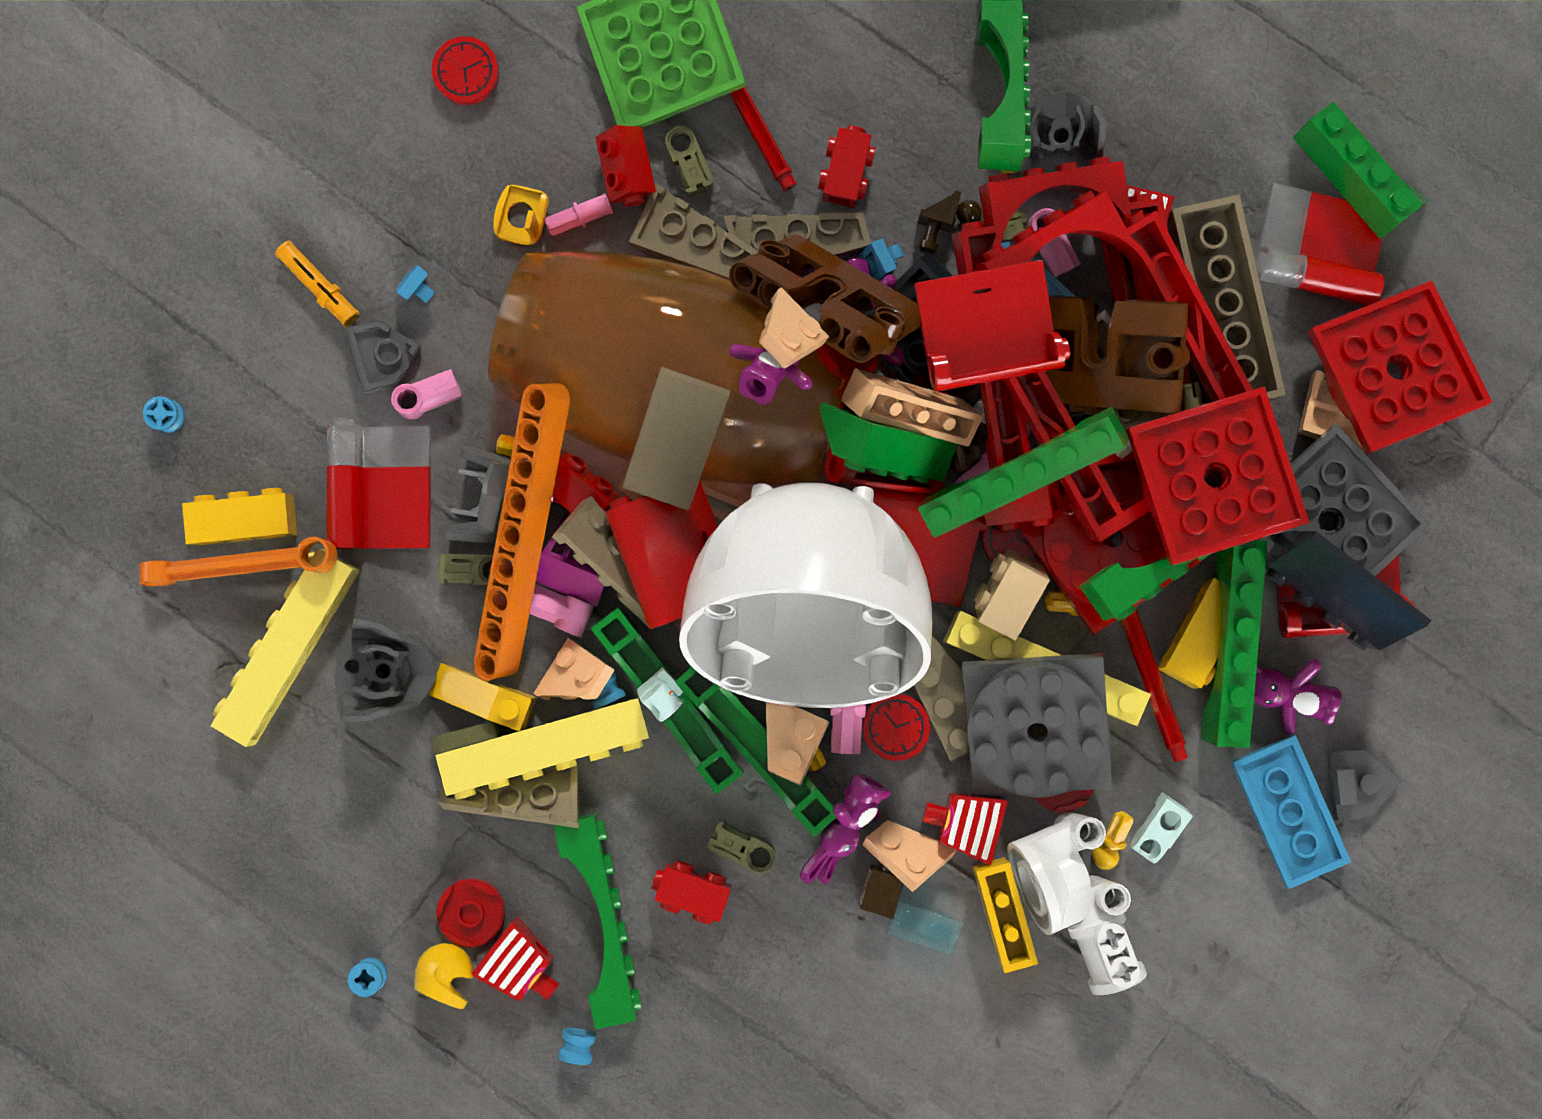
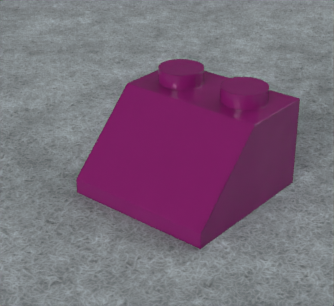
(565, 574)

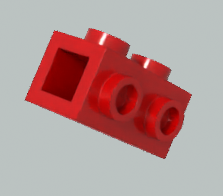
(848, 156)
(625, 165)
(577, 483)
(1036, 507)
(690, 891)

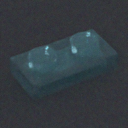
(925, 927)

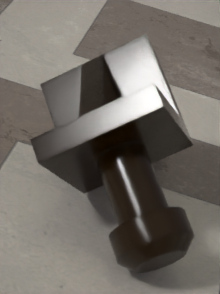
(941, 217)

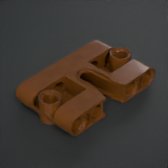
(843, 290)
(1134, 365)

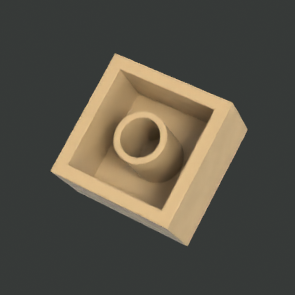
(1010, 593)

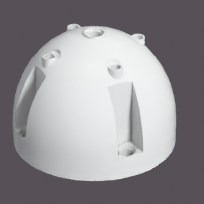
(808, 600)

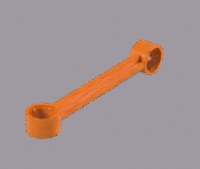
(168, 572)

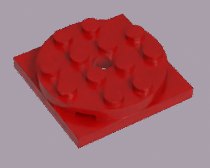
(1419, 338)
(1246, 448)
(1074, 558)

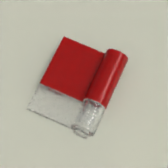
(1318, 246)
(378, 486)

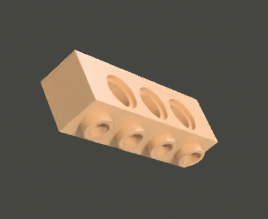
(911, 407)

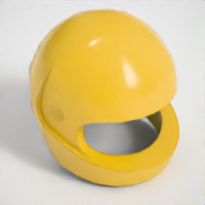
(438, 968)

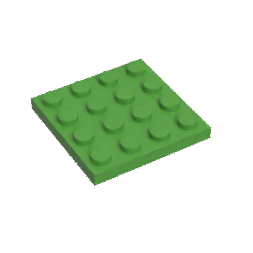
(660, 56)

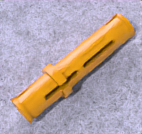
(291, 258)

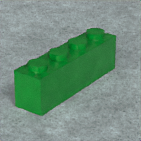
(1358, 170)
(885, 447)

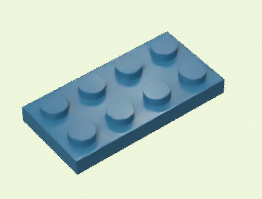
(1290, 811)

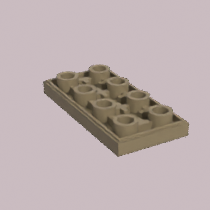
(675, 438)

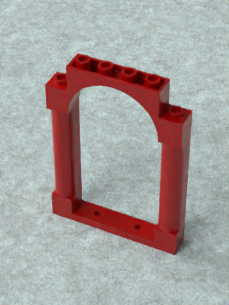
(999, 202)
(1152, 250)

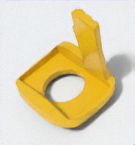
(535, 219)

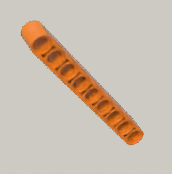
(521, 530)

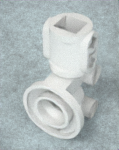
(1064, 896)

